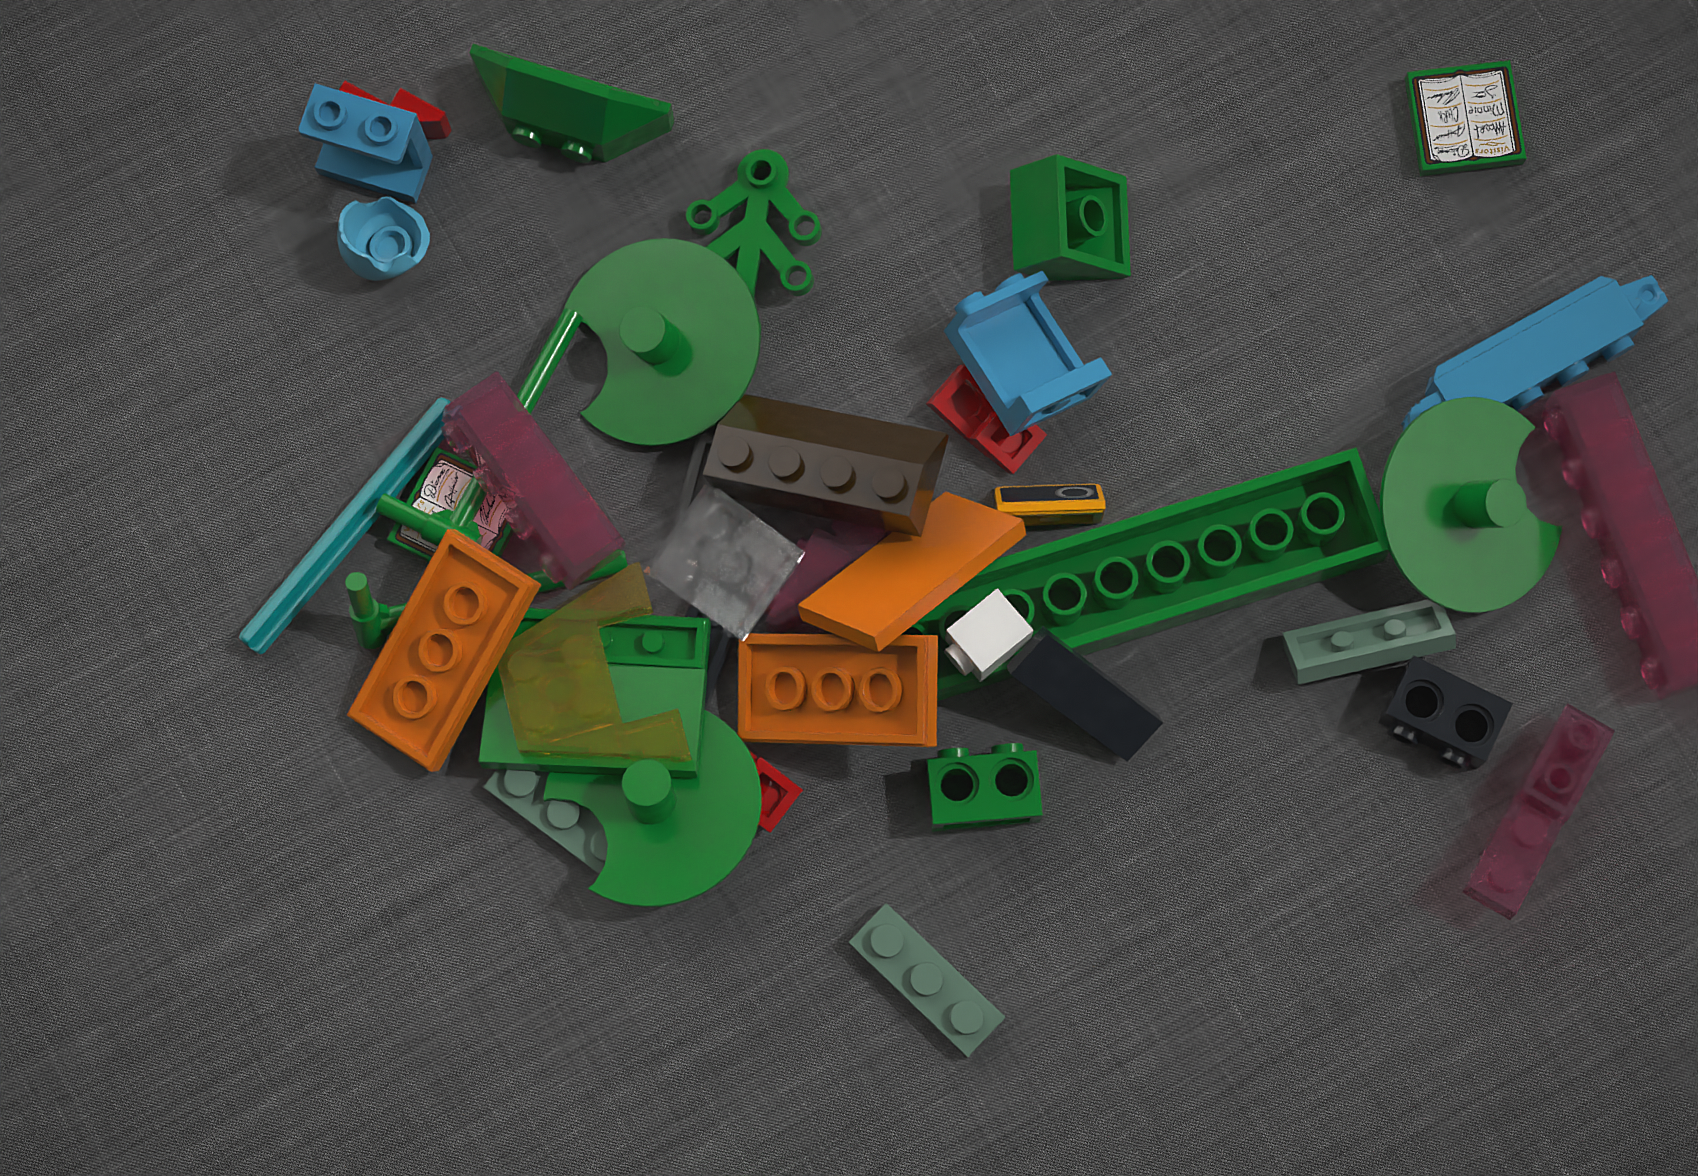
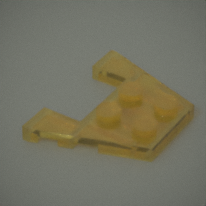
(564, 689)

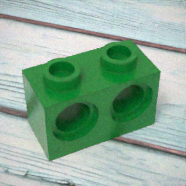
(985, 804)

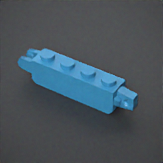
(1547, 346)

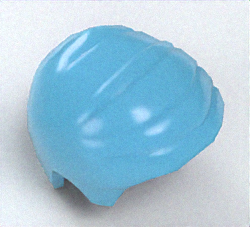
(381, 238)

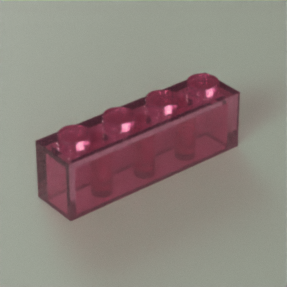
(531, 481)

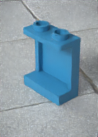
(367, 143)
(1021, 354)

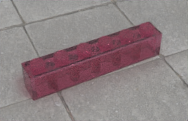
(1632, 528)

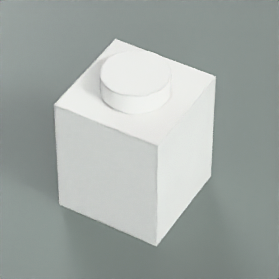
(986, 636)

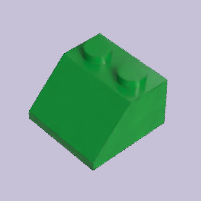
(1069, 220)

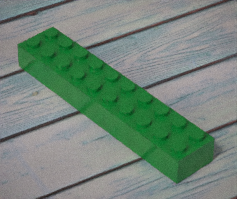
(1178, 562)

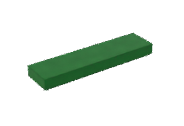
(647, 640)

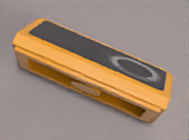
(1052, 503)

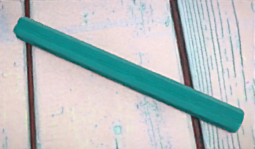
(345, 531)

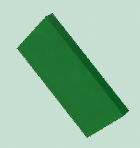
(639, 695)

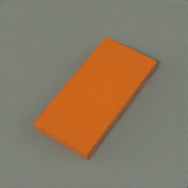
(911, 574)
(443, 650)
(837, 690)

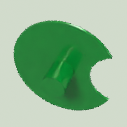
(674, 337)
(1457, 510)
(667, 832)

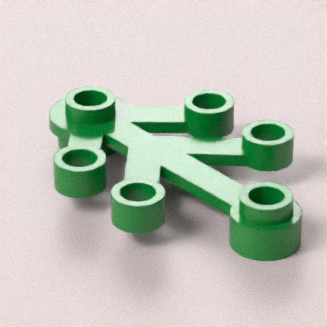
(753, 233)

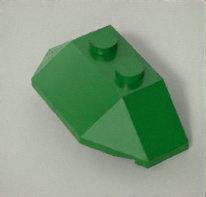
(568, 110)

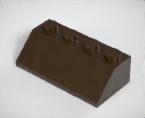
(826, 463)

